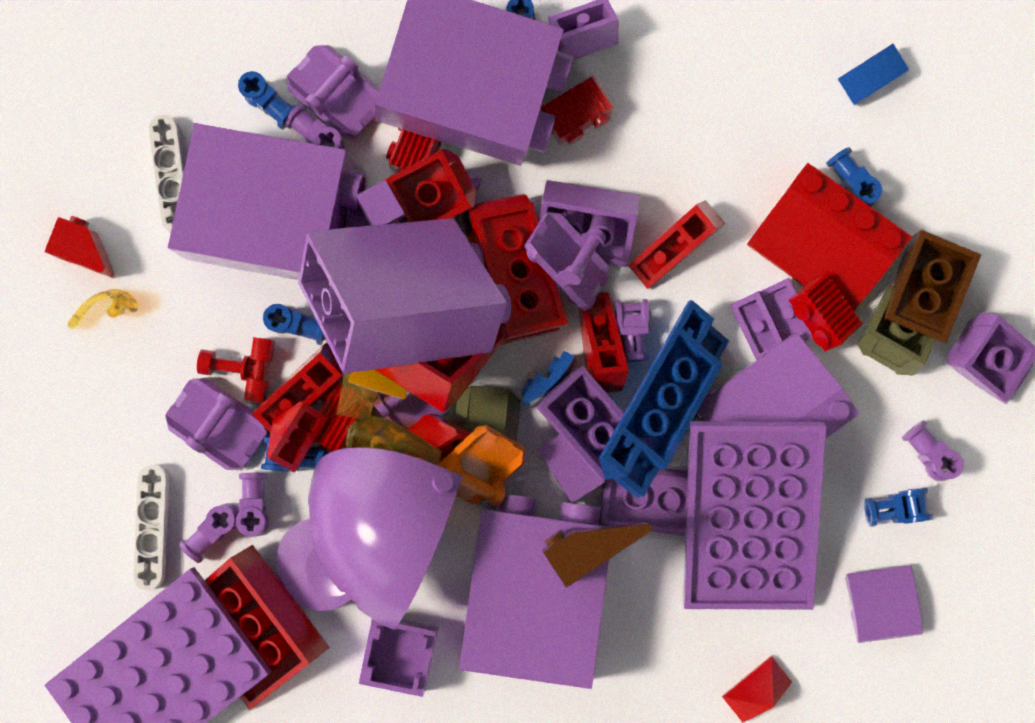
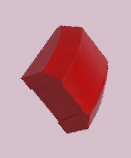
(433, 188)

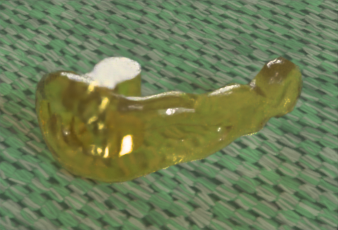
(120, 301)

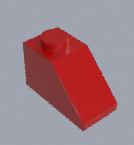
(78, 245)
(440, 432)

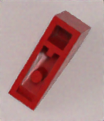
(676, 243)
(602, 345)
(302, 385)

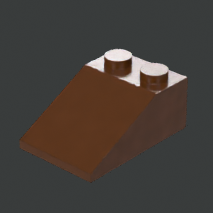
(931, 285)
(585, 549)

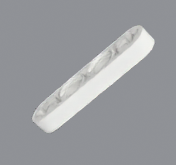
(163, 175)
(144, 526)

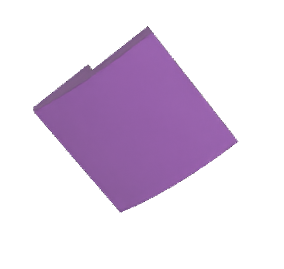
(769, 317)
(884, 604)

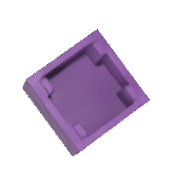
(399, 657)

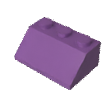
(597, 208)
(582, 416)

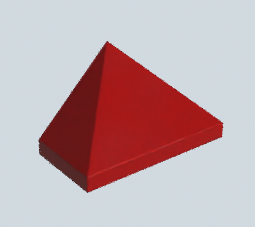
(294, 434)
(758, 690)

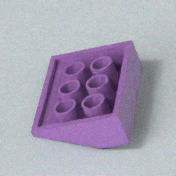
(782, 387)

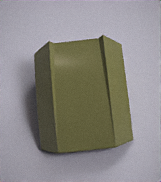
(892, 343)
(490, 407)

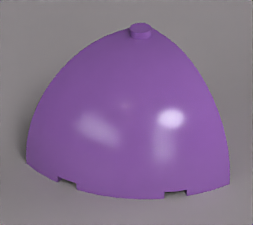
(378, 525)

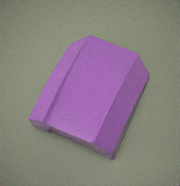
(993, 356)

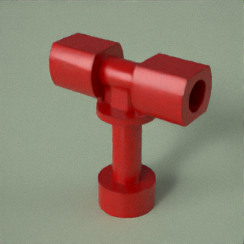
(251, 369)

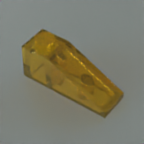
(390, 436)

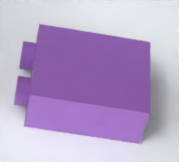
(473, 77)
(256, 198)
(401, 294)
(519, 610)

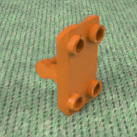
(485, 463)

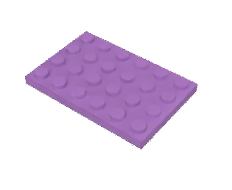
(753, 514)
(164, 664)

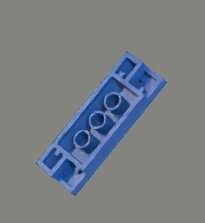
(665, 402)

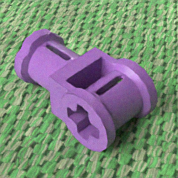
(312, 129)
(633, 327)
(934, 453)
(252, 502)
(210, 531)

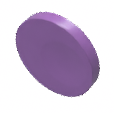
(303, 572)

